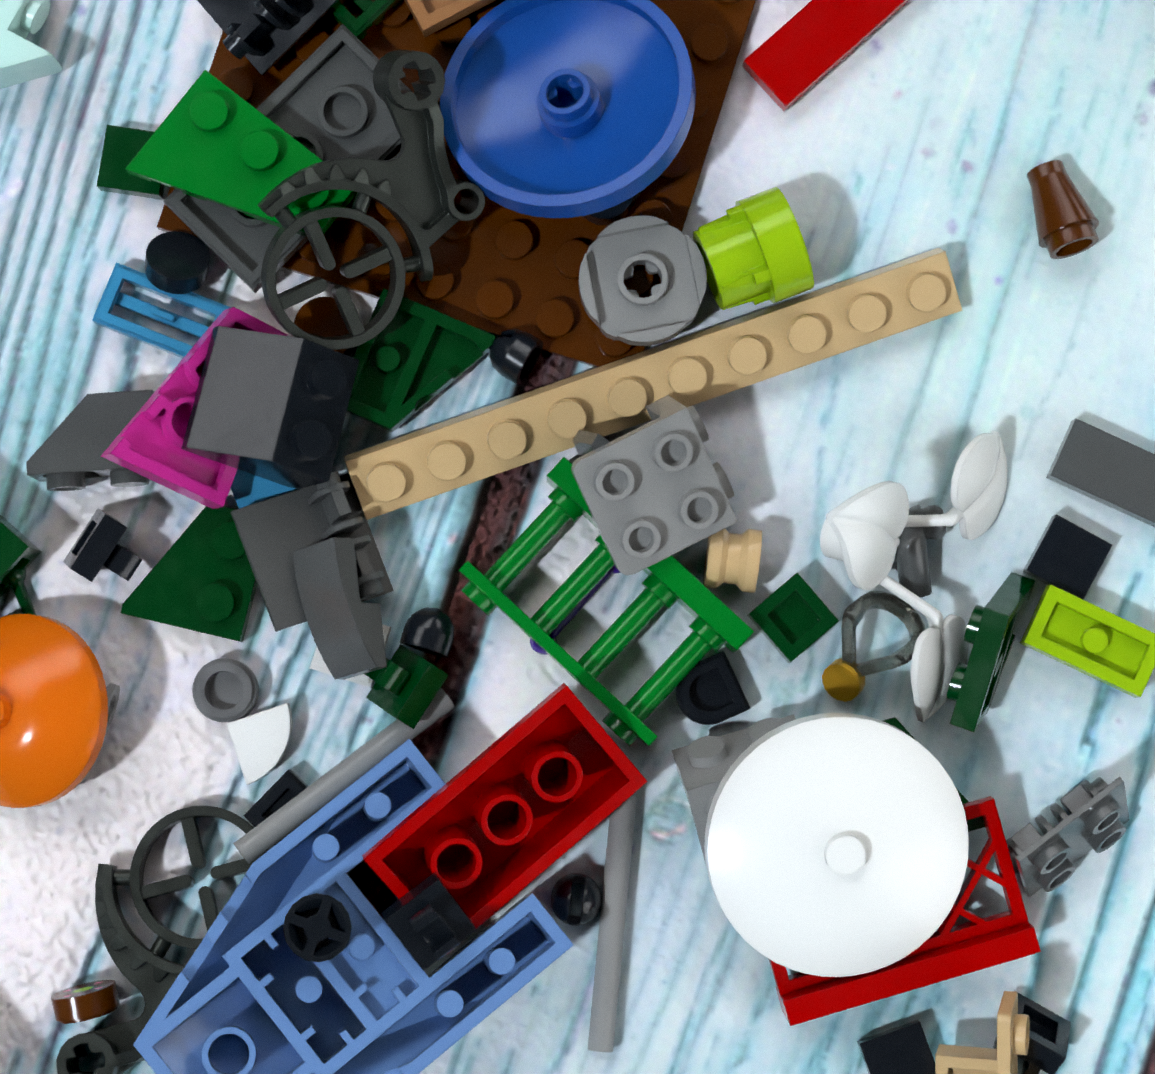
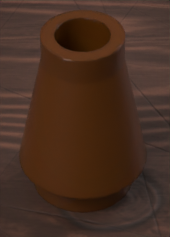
(1061, 213)

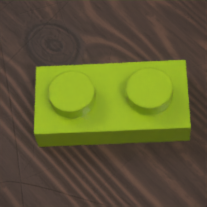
(1091, 641)

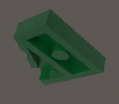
(412, 362)
(992, 639)

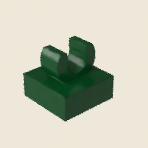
(406, 686)

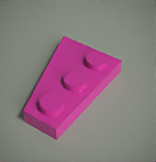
(157, 431)

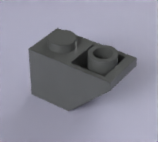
(79, 441)

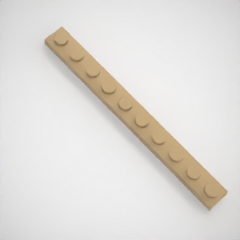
(685, 369)

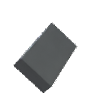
(1107, 470)

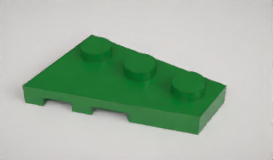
(228, 154)

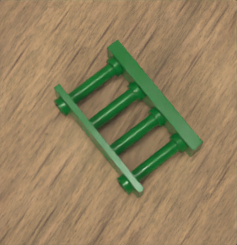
(664, 585)

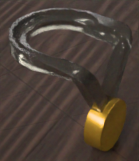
(846, 677)

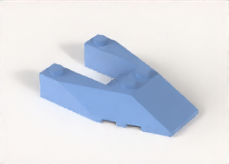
(371, 1008)

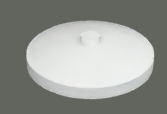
(836, 844)

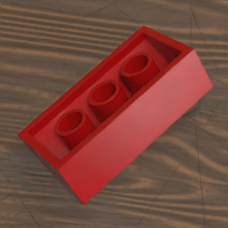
(511, 809)

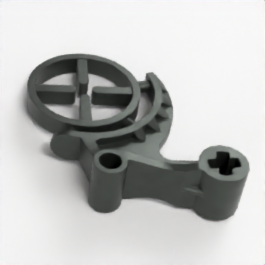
(411, 186)
(139, 964)

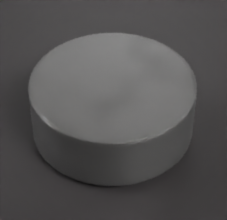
(225, 690)

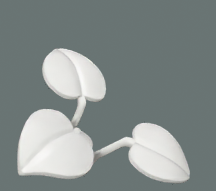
(866, 538)

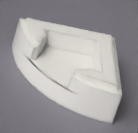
(261, 740)

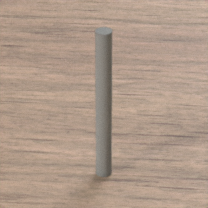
(336, 780)
(612, 927)

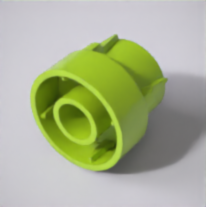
(755, 252)

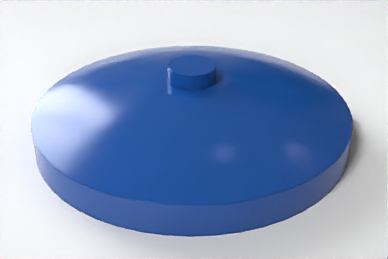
(567, 103)

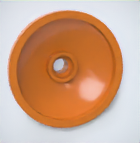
(48, 710)

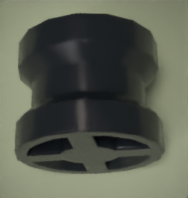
(318, 921)

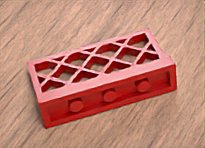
(941, 957)

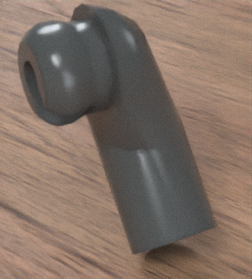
(913, 554)

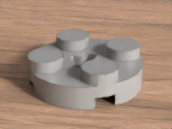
(664, 252)

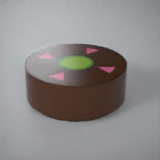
(85, 1001)

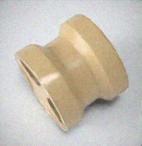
(733, 559)

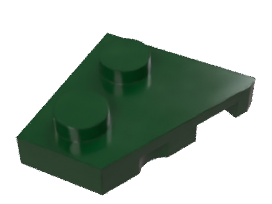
(200, 581)

